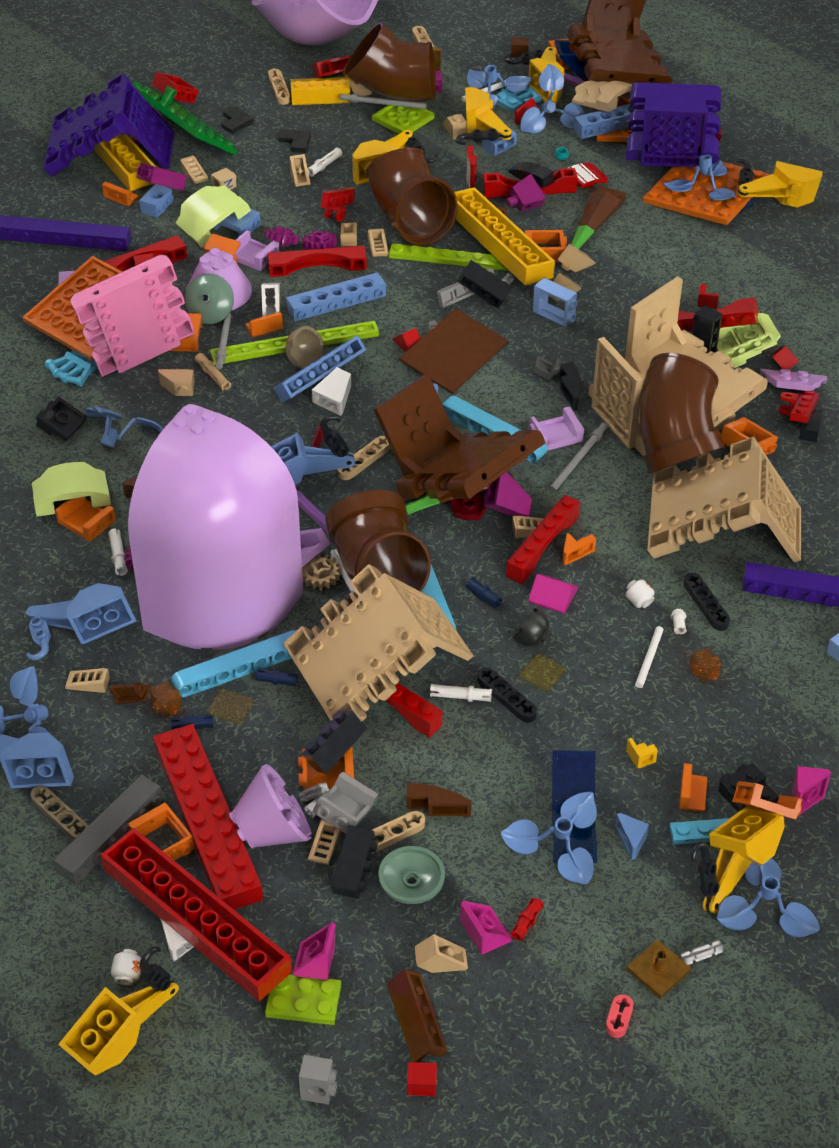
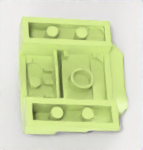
(207, 209)
(747, 340)
(69, 482)

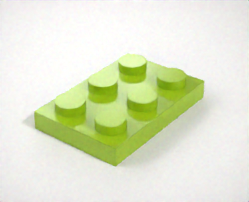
(305, 1000)

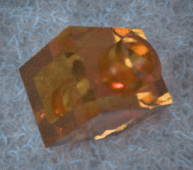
(705, 665)
(165, 699)

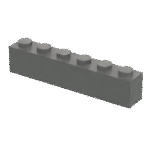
(111, 825)

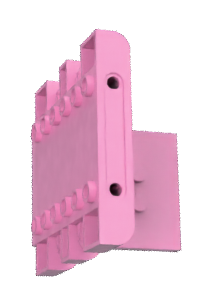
(133, 316)

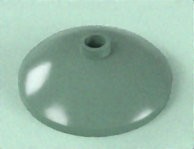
(219, 300)
(411, 865)

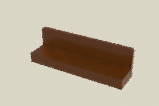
(416, 1015)

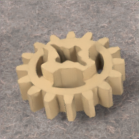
(321, 572)

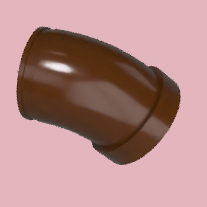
(393, 66)
(411, 197)
(677, 410)
(375, 531)

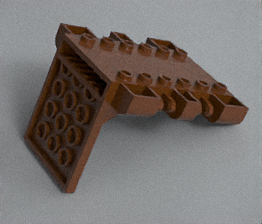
(615, 44)
(437, 455)

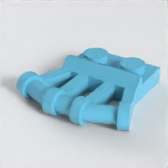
(512, 101)
(71, 360)

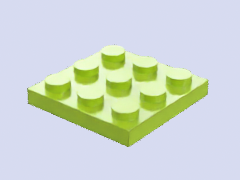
(402, 118)

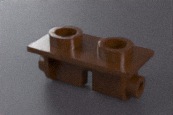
(130, 693)

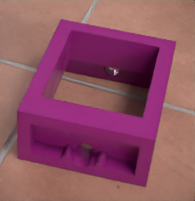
(161, 176)

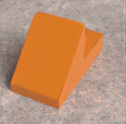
(577, 549)

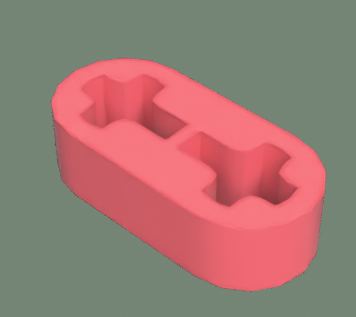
(624, 1017)

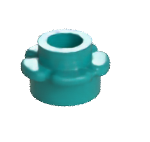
(561, 153)

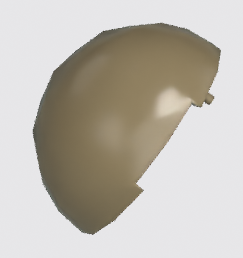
(304, 346)

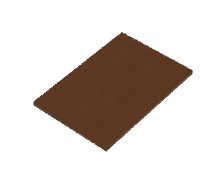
(453, 350)

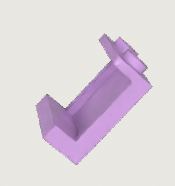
(253, 252)
(559, 430)
(312, 543)

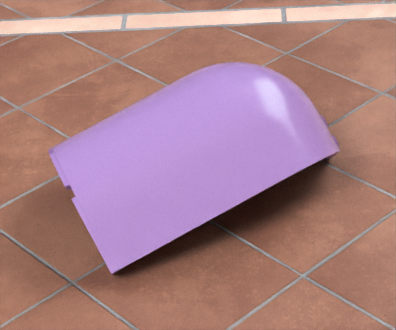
(315, 20)
(214, 534)

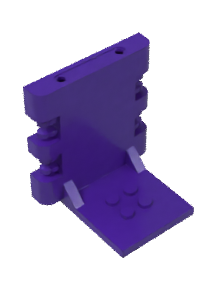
(103, 118)
(673, 124)

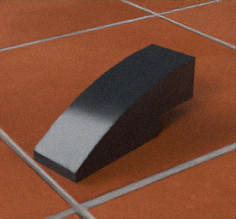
(541, 174)
(570, 383)
(810, 430)

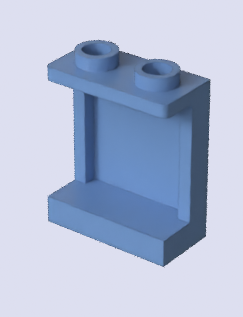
(248, 222)

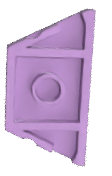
(793, 380)

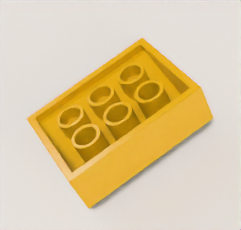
(319, 90)

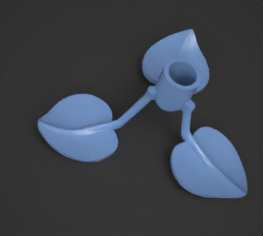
(479, 79)
(533, 120)
(706, 168)
(110, 435)
(24, 687)
(577, 810)
(737, 914)

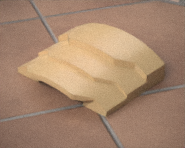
(601, 94)

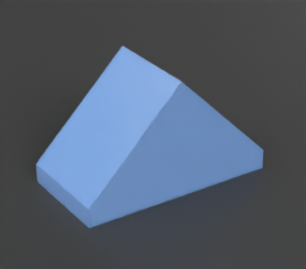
(632, 832)

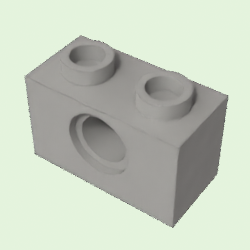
(317, 1079)

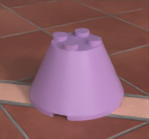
(224, 265)
(268, 813)

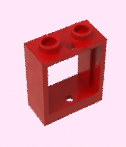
(185, 93)

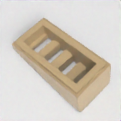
(192, 168)
(377, 234)
(349, 235)
(521, 523)
(100, 679)
(324, 826)

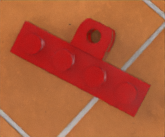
(335, 200)
(801, 407)

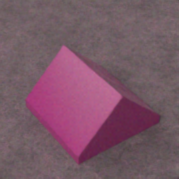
(552, 593)
(810, 785)
(483, 926)
(316, 954)

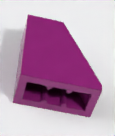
(507, 497)

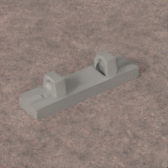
(447, 297)

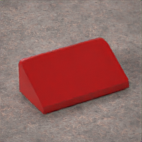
(521, 110)

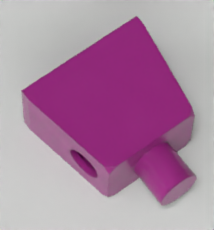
(526, 195)

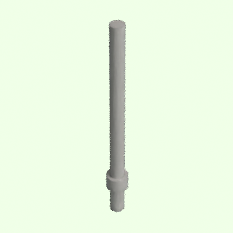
(355, 98)
(220, 355)
(595, 436)

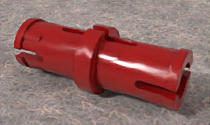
(527, 919)

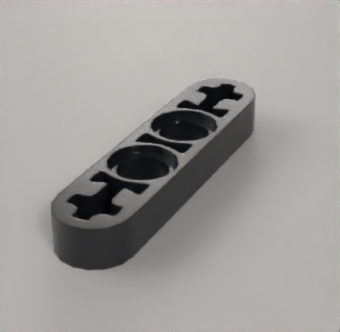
(709, 600)
(508, 693)

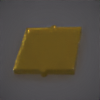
(542, 672)
(230, 706)

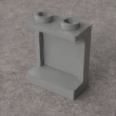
(345, 803)

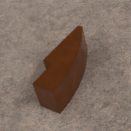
(437, 800)

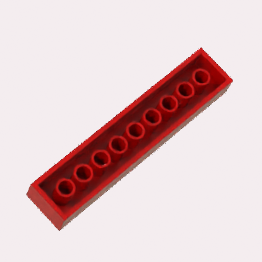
(207, 817)
(197, 914)

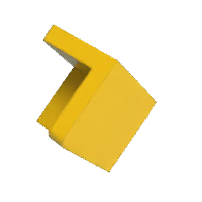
(641, 754)

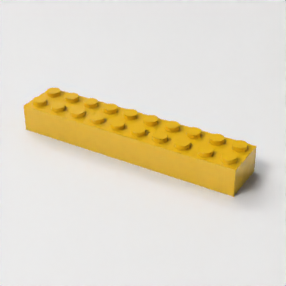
(503, 238)

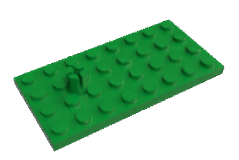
(181, 116)

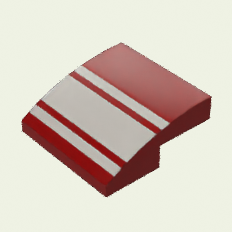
(471, 167)
(588, 175)

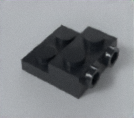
(60, 419)
(745, 774)

